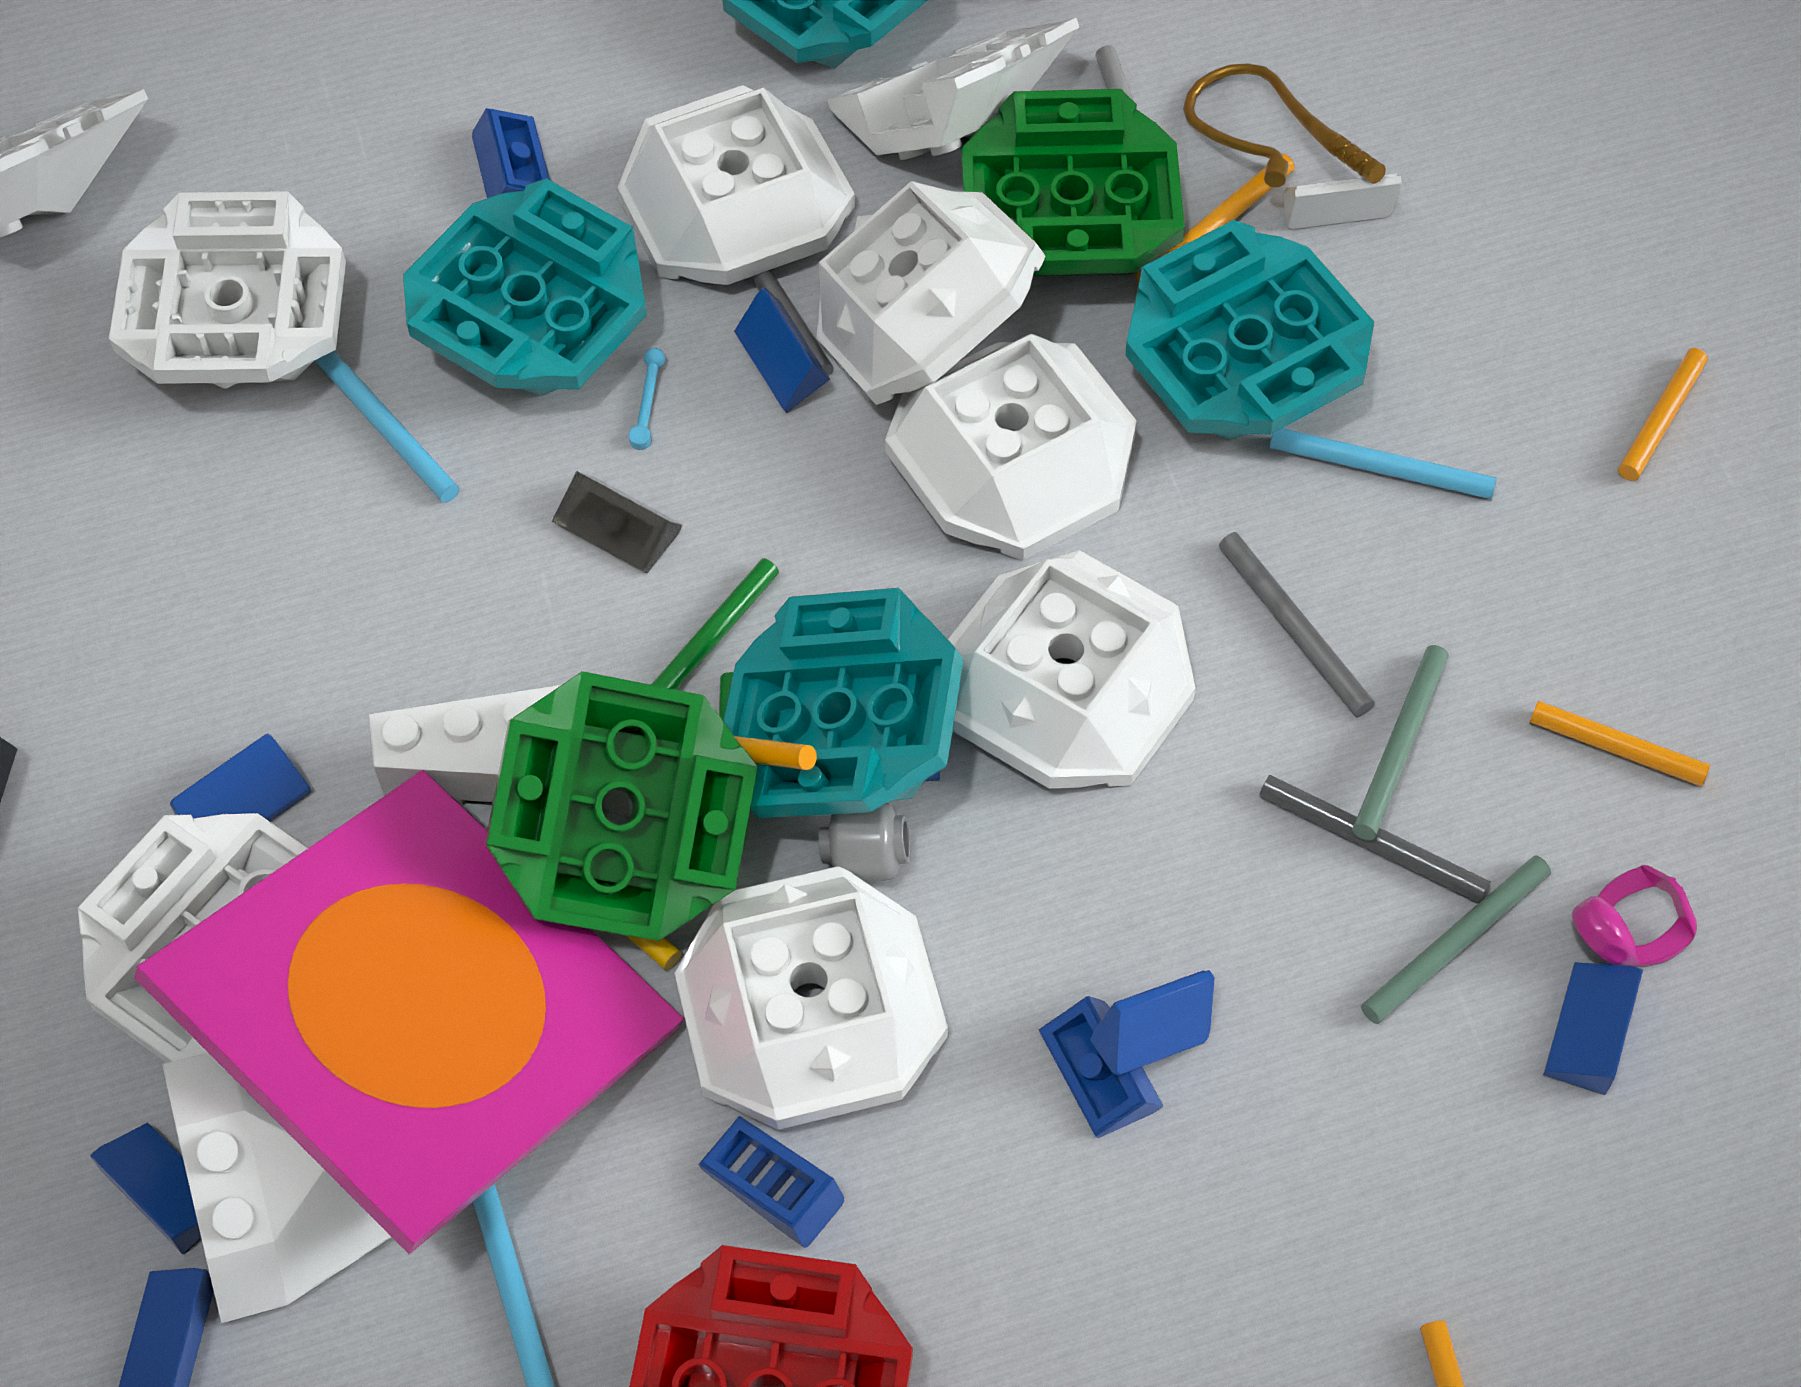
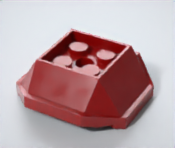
(770, 1324)

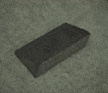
(615, 522)

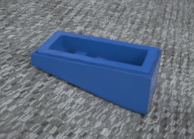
(806, 1203)

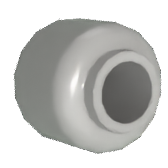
(867, 843)

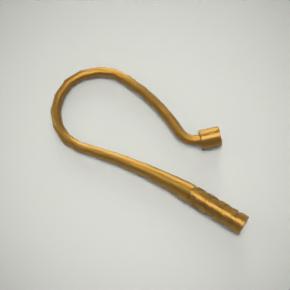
(1277, 166)

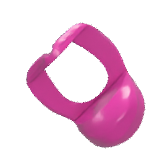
(1610, 937)

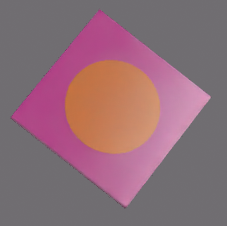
(408, 1009)

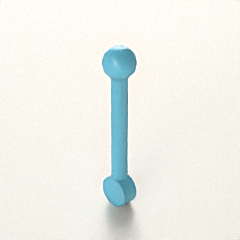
(640, 435)

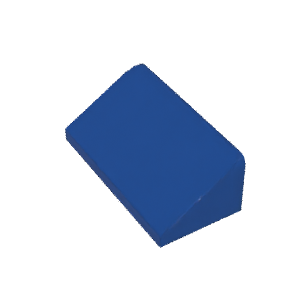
(508, 151)
(779, 351)
(250, 782)
(1156, 1023)
(1593, 1025)
(1103, 1097)
(154, 1181)
(168, 1329)

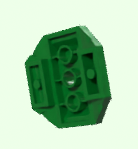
(1080, 179)
(686, 793)

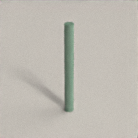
(1400, 743)
(1455, 939)

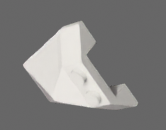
(952, 94)
(60, 156)
(261, 1202)

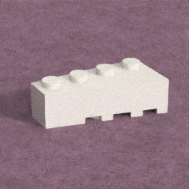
(456, 745)

